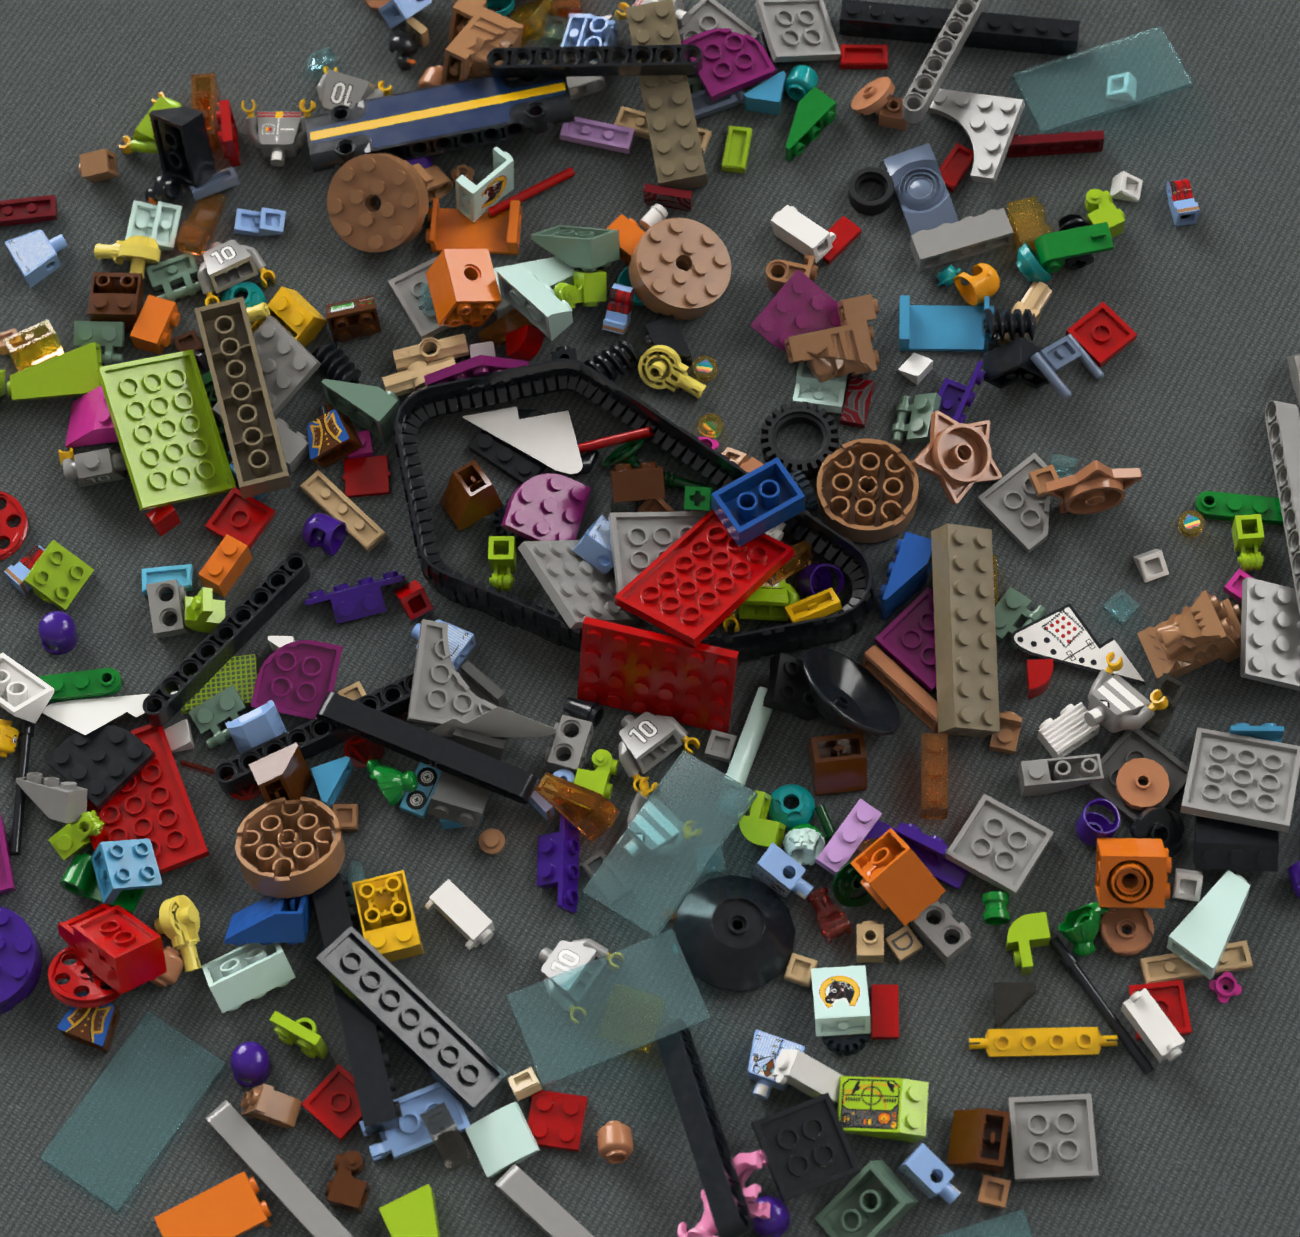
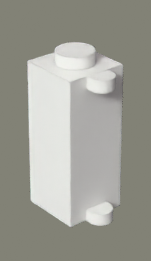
(802, 233)
(462, 914)
(1153, 1026)
(806, 1074)

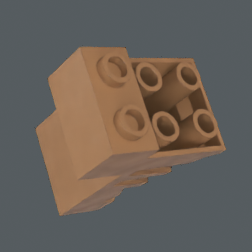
(472, 36)
(841, 348)
(1194, 637)

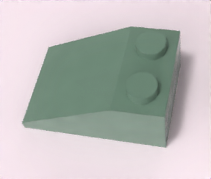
(581, 246)
(364, 405)
(867, 1204)

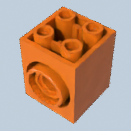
(463, 287)
(1132, 873)
(897, 877)

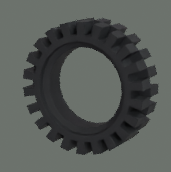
(799, 414)

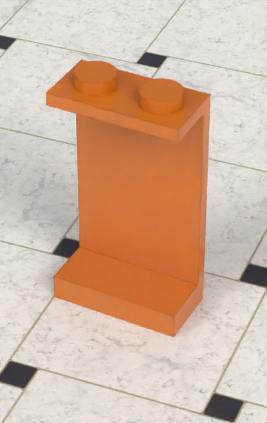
(455, 231)
(218, 1212)

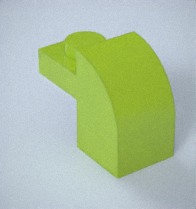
(203, 611)
(757, 827)
(1025, 933)

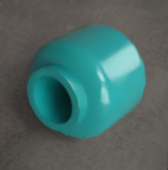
(800, 81)

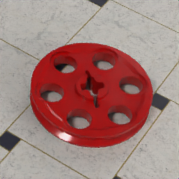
(17, 534)
(78, 982)

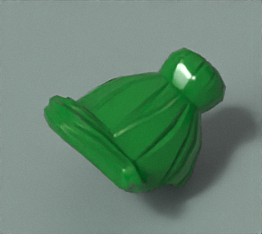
(392, 781)
(1082, 927)

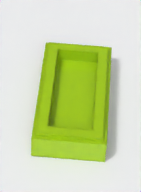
(736, 149)

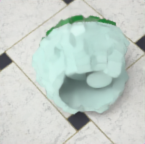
(804, 843)

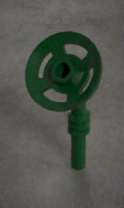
(626, 454)
(846, 872)

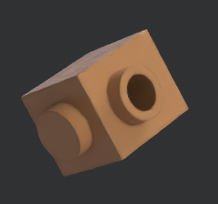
(98, 165)

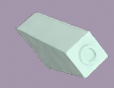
(549, 272)
(1208, 927)

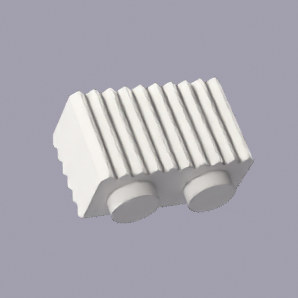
(1066, 731)

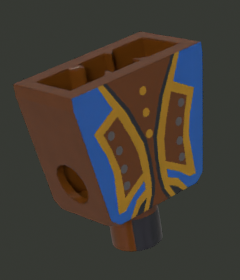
(331, 437)
(91, 1025)

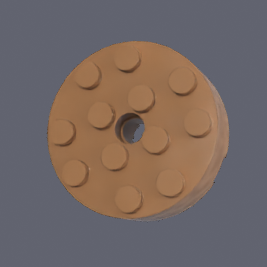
(354, 196)
(680, 268)
(870, 466)
(290, 847)

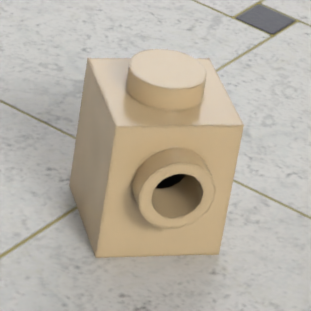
(870, 942)

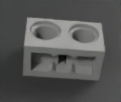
(162, 610)
(575, 747)
(935, 935)

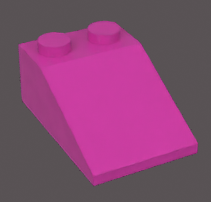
(90, 421)

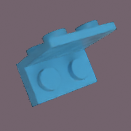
(125, 867)

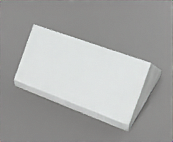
(22, 691)

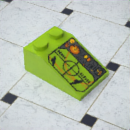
(883, 1107)

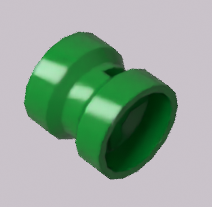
(996, 908)

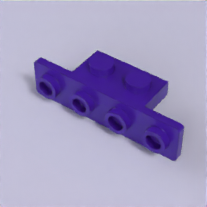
(958, 396)
(356, 600)
(928, 849)
(559, 864)

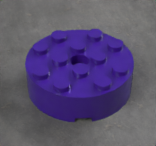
(19, 960)

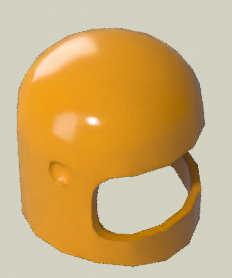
(982, 283)

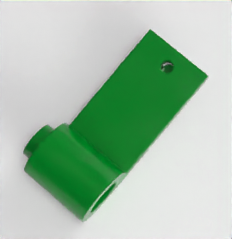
(1060, 245)
(82, 881)

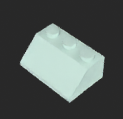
(534, 300)
(247, 974)

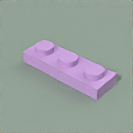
(598, 134)
(848, 837)

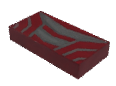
(668, 197)
(857, 402)

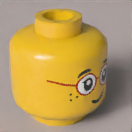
(8, 738)

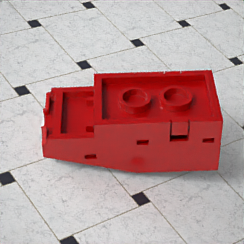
(115, 946)

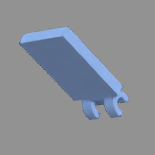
(412, 1132)

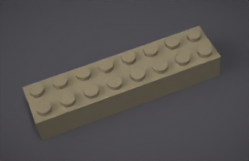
(667, 102)
(243, 397)
(965, 631)

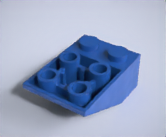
(906, 573)
(271, 922)

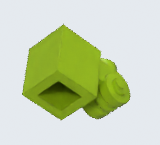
(1103, 210)
(586, 289)
(1247, 540)
(502, 561)
(599, 778)
(75, 835)

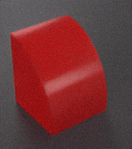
(524, 343)
(163, 519)
(413, 599)
(1038, 676)

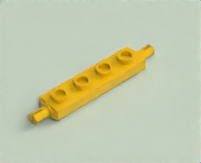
(1043, 1042)

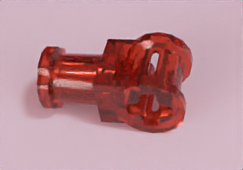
(829, 917)

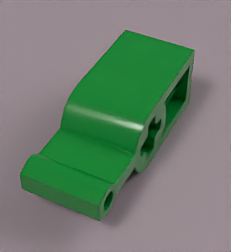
(698, 498)

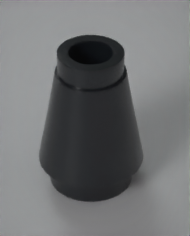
(584, 710)

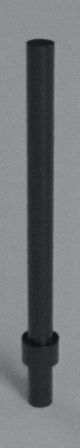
(26, 732)
(1070, 962)

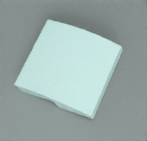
(155, 222)
(825, 394)
(502, 1139)

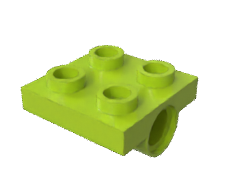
(58, 575)
(297, 1033)

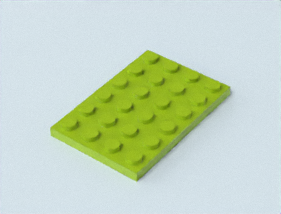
(166, 429)

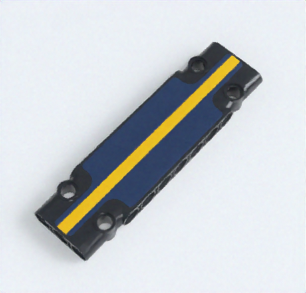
(438, 119)

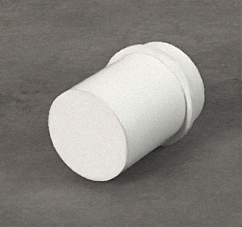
(654, 215)

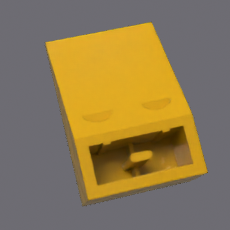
(295, 315)
(388, 915)

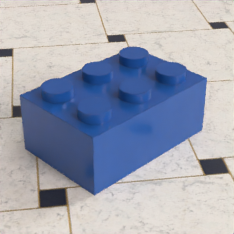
(758, 501)

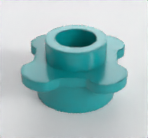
(947, 275)

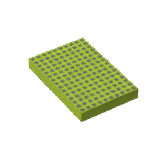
(238, 671)

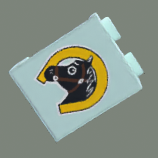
(475, 199)
(840, 1000)

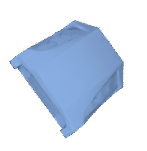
(590, 31)
(256, 727)

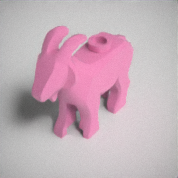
(745, 1165)

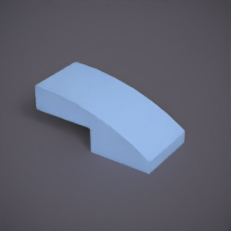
(263, 223)

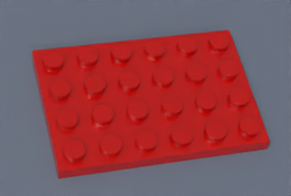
(702, 579)
(656, 674)
(155, 808)

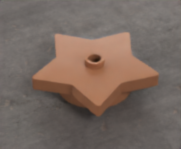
(958, 455)
(1092, 488)

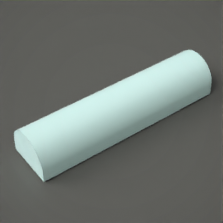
(750, 738)

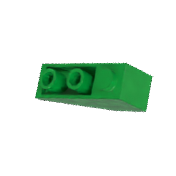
(811, 116)

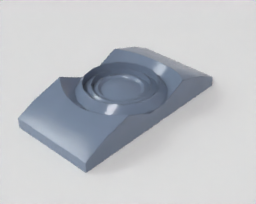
(920, 189)

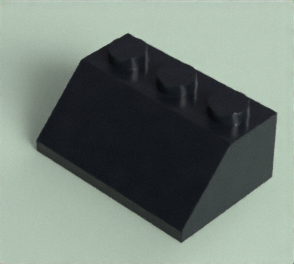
(183, 144)
(1234, 846)

